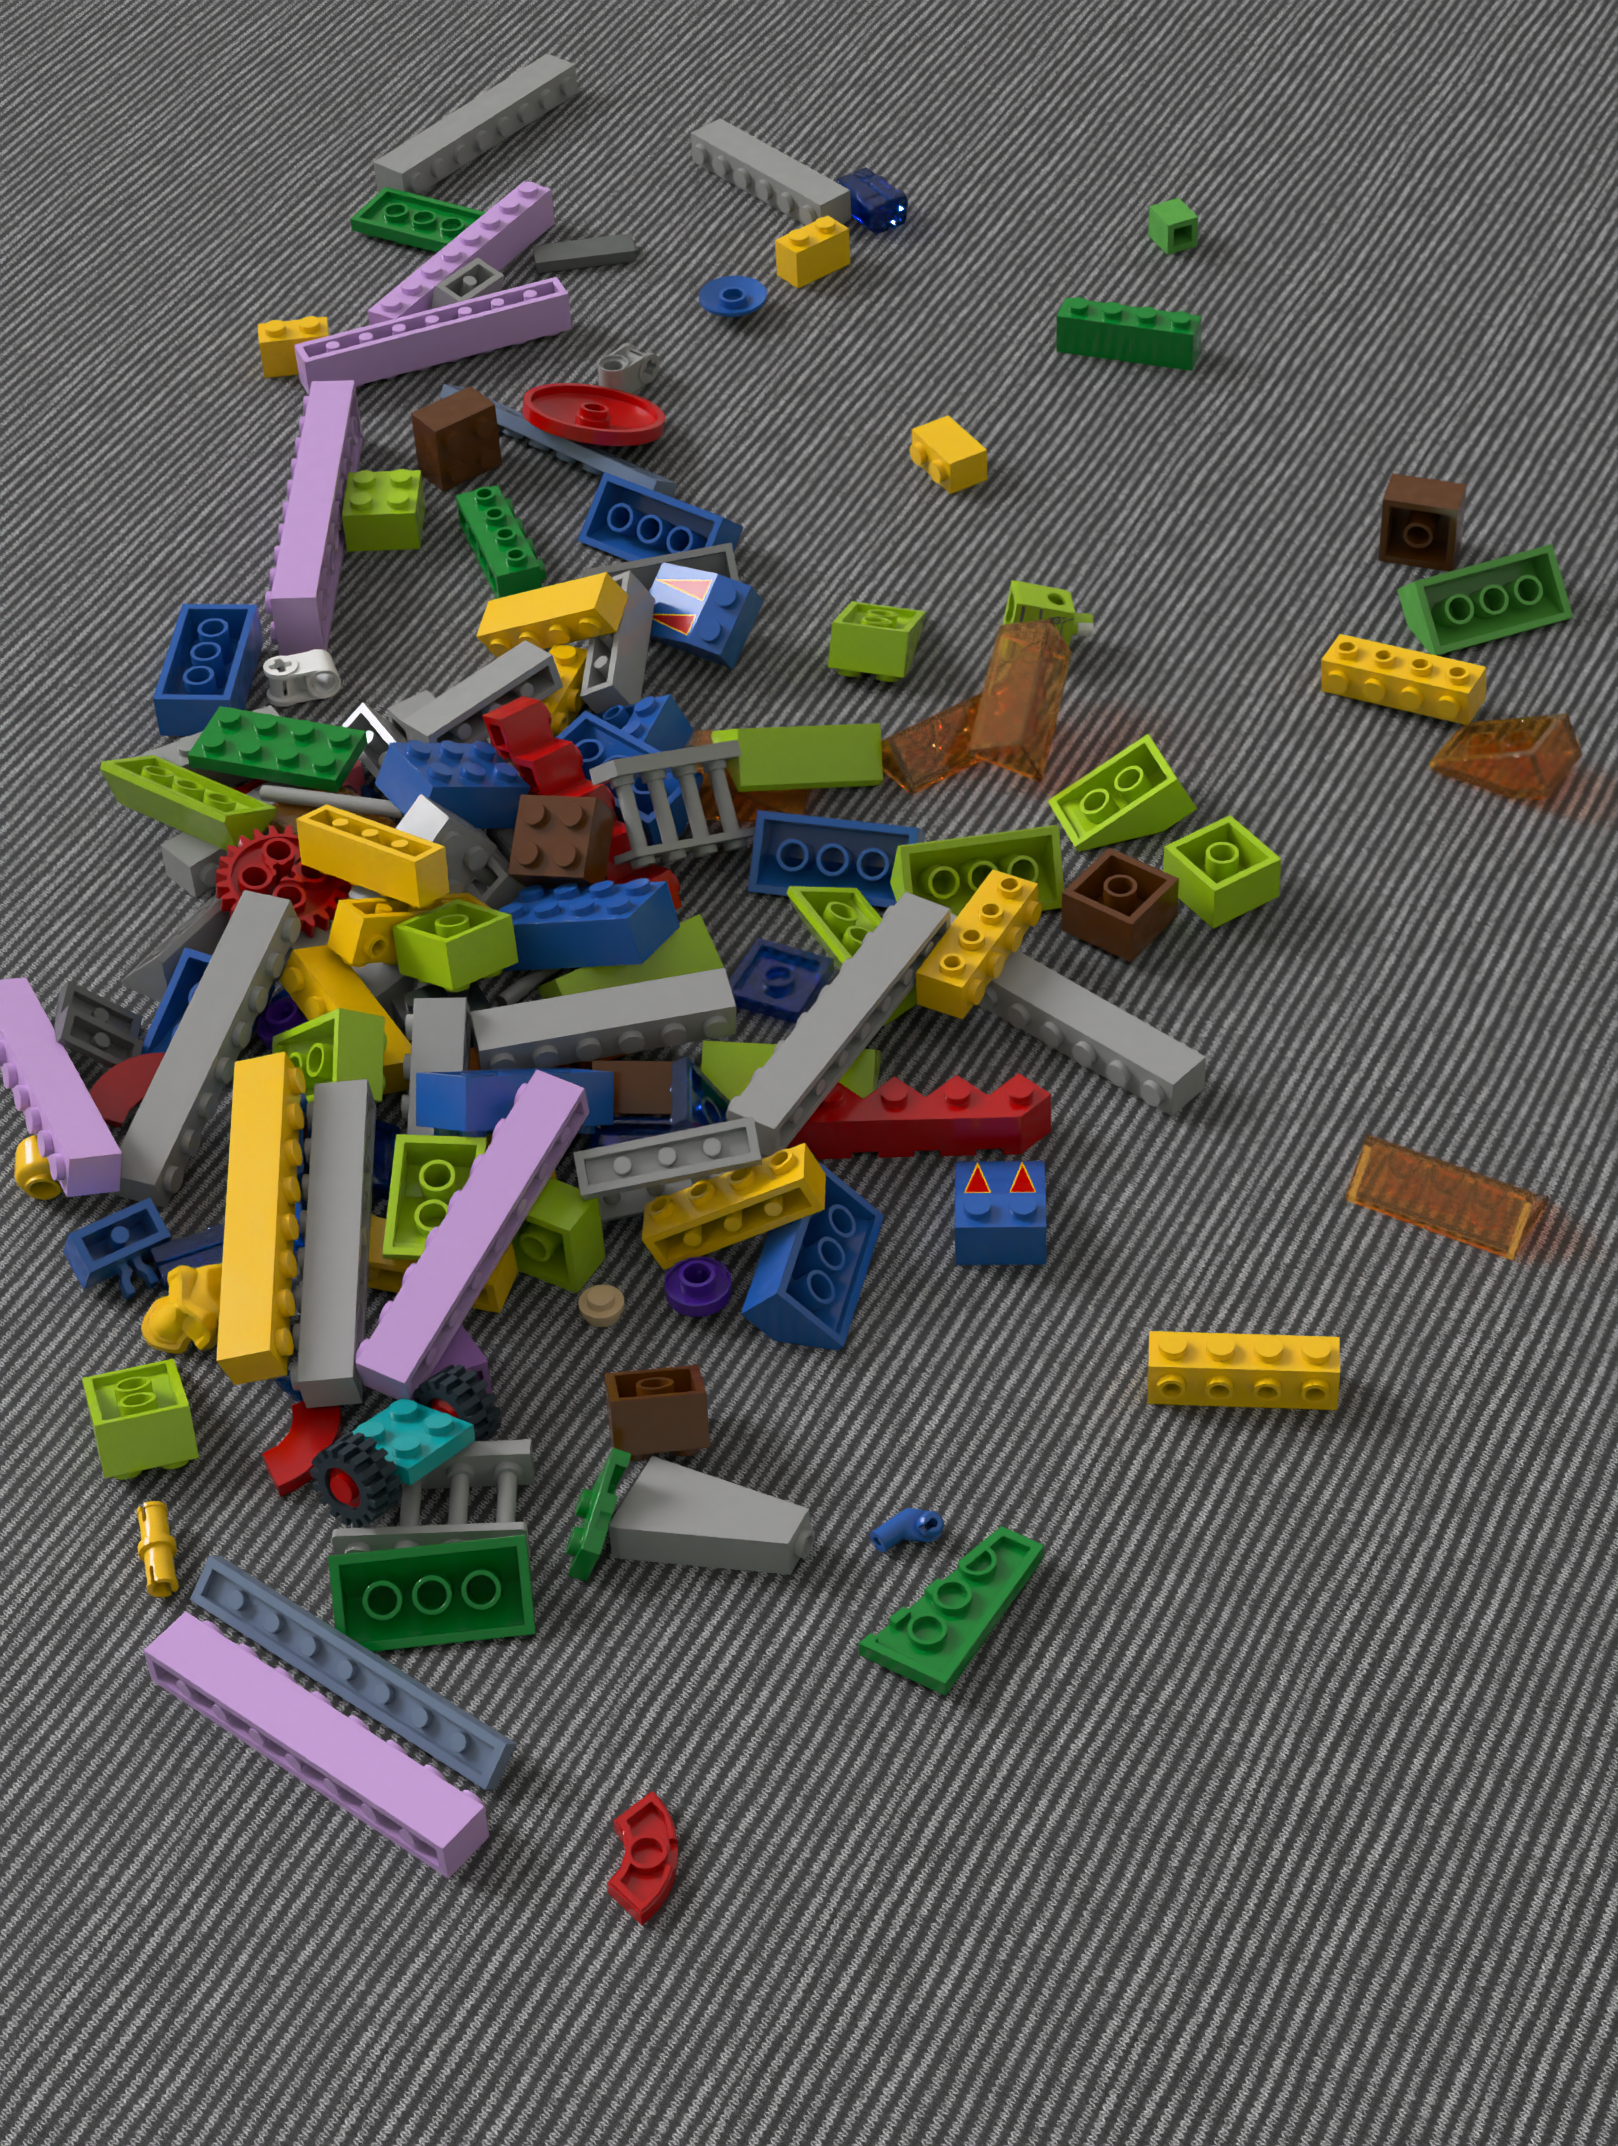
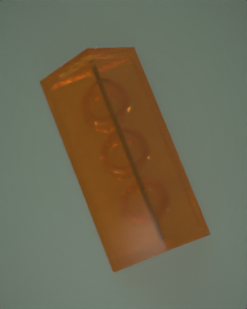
(1021, 698)
(932, 747)
(1444, 1197)

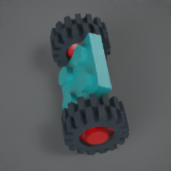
(404, 1445)

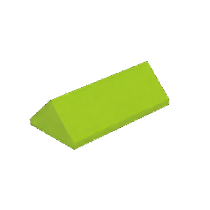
(805, 756)
(186, 800)
(956, 867)
(839, 923)
(683, 953)
(734, 1063)

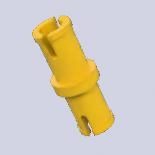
(157, 1549)

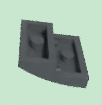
(96, 1026)

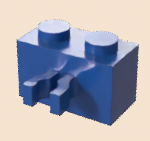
(117, 1245)

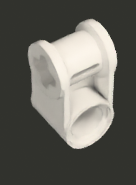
(301, 677)

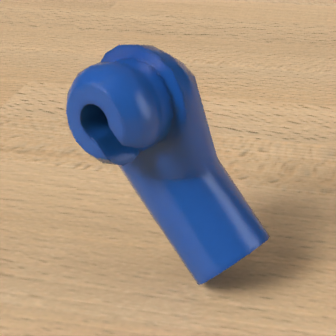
(910, 1526)

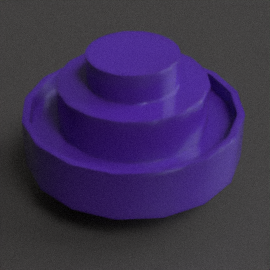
(278, 1018)
(698, 1286)

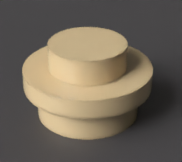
(601, 1305)

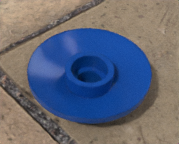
(732, 296)

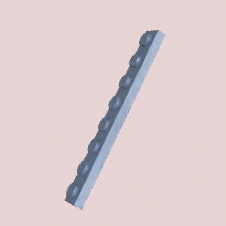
(594, 458)
(354, 1672)

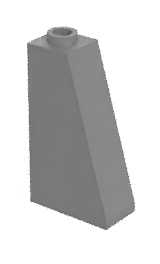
(708, 1522)

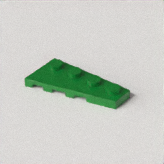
(956, 1614)

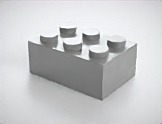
(465, 845)

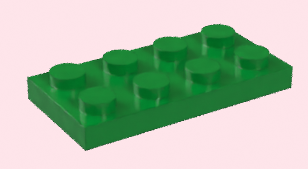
(413, 219)
(278, 749)

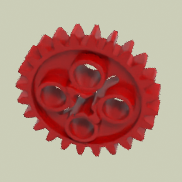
(274, 868)

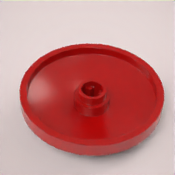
(593, 414)

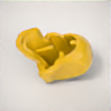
(187, 1311)

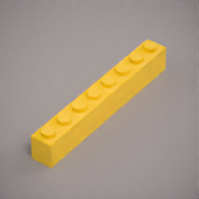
(261, 1219)

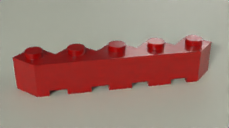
(553, 768)
(950, 1119)

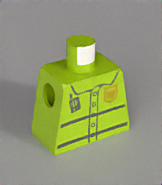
(1038, 602)

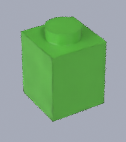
(1173, 226)

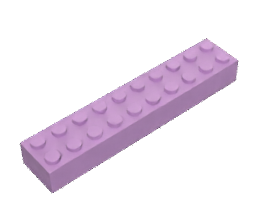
(313, 529)

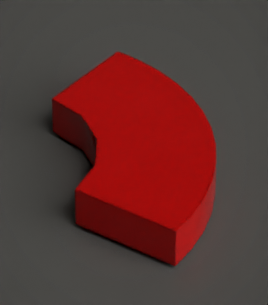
(124, 1087)
(309, 1434)
(648, 1860)

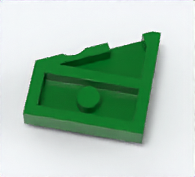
(596, 1511)

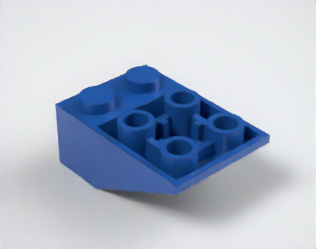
(653, 721)

